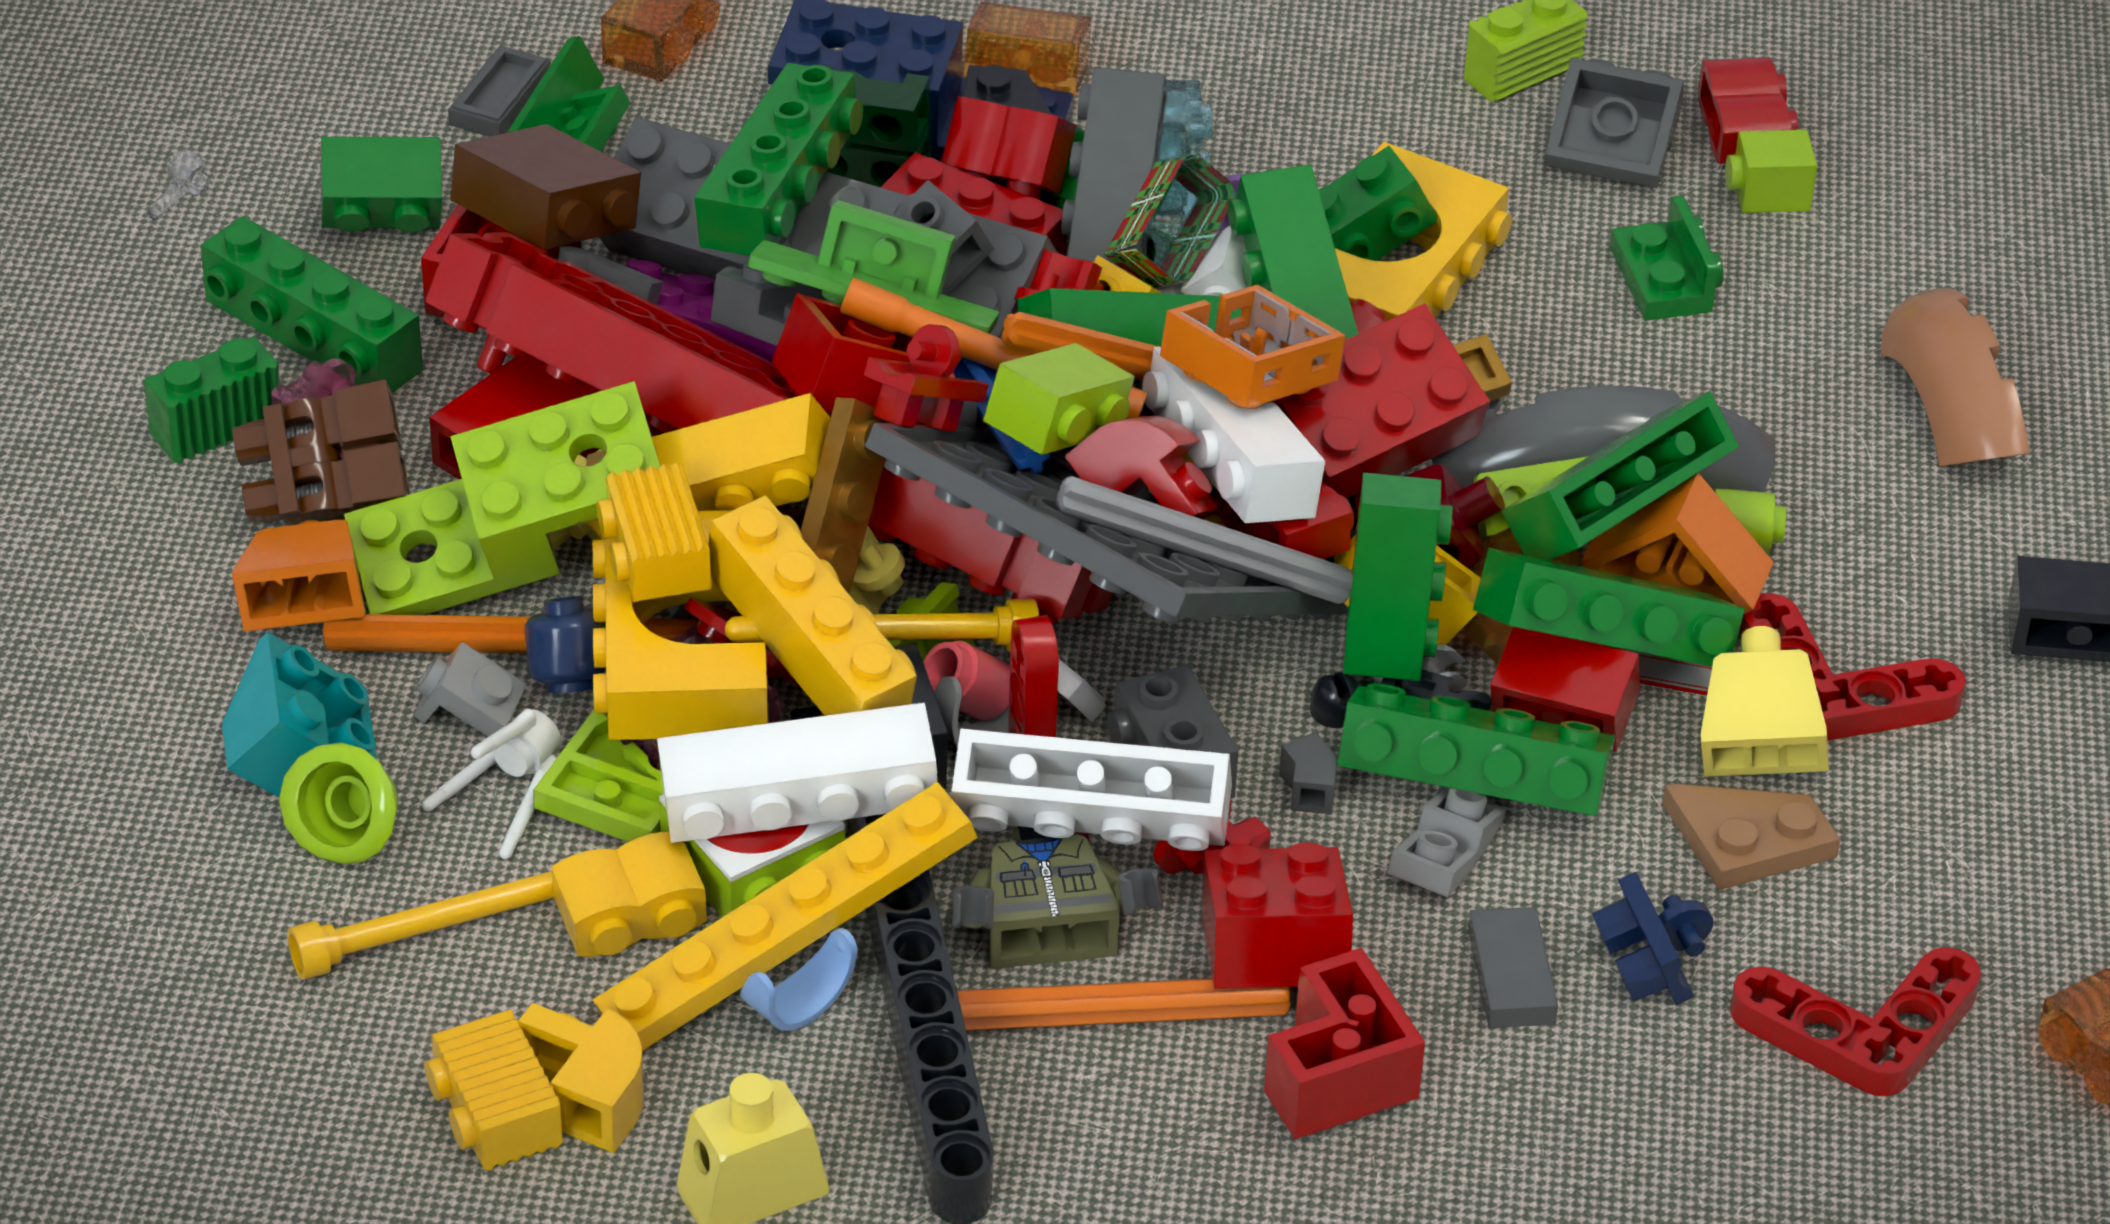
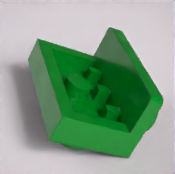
(1376, 207)

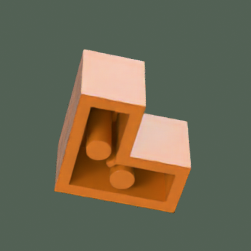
(1686, 543)

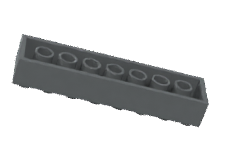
(666, 229)

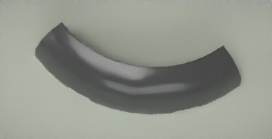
(1585, 420)

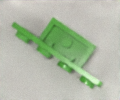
(879, 251)

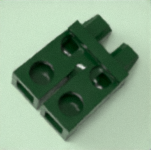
(890, 129)

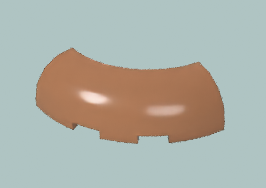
(1954, 369)

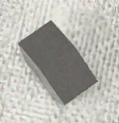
(1310, 772)

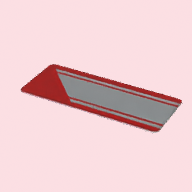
(1673, 674)

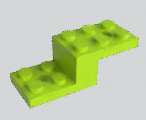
(498, 517)

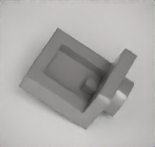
(469, 689)

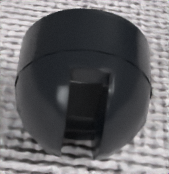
(1325, 701)

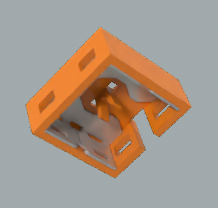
(1255, 356)

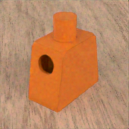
(303, 573)

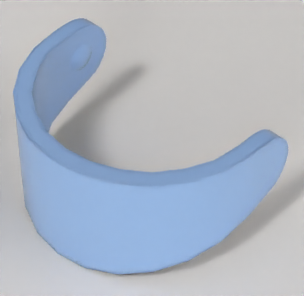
(807, 991)

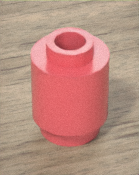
(980, 674)

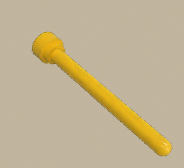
(926, 626)
(318, 947)

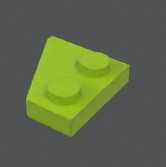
(602, 784)

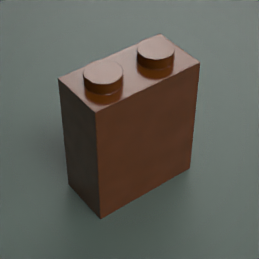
(545, 186)

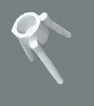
(518, 749)

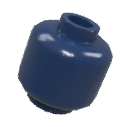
(562, 645)

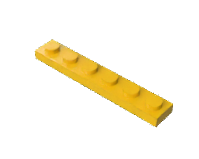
(790, 915)

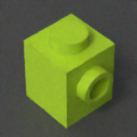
(1772, 171)

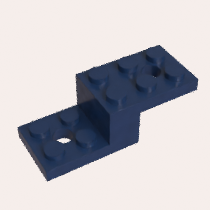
(887, 48)

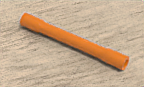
(897, 314)

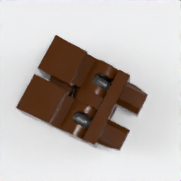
(352, 421)

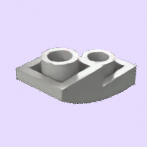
(1448, 840)

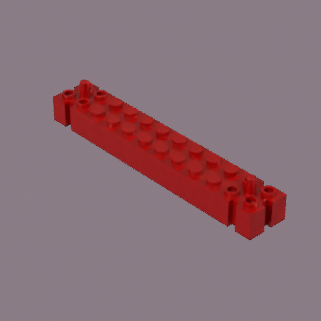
(693, 376)

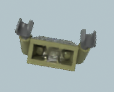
(1051, 900)

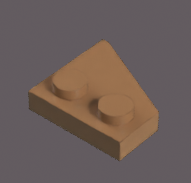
(1750, 832)

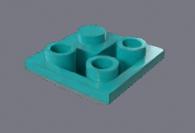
(288, 708)

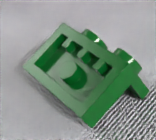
(1669, 264)

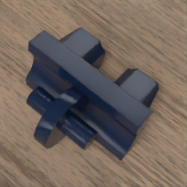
(1657, 965)

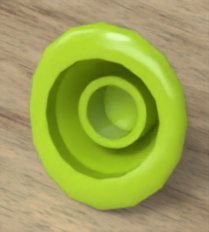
(339, 803)

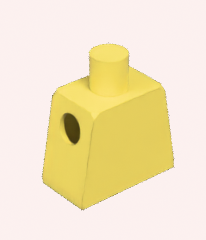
(1763, 711)
(750, 1155)

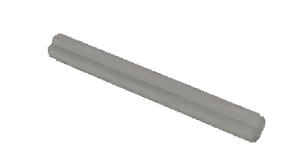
(1204, 540)

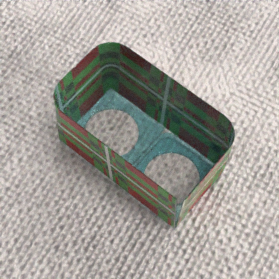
(1204, 208)

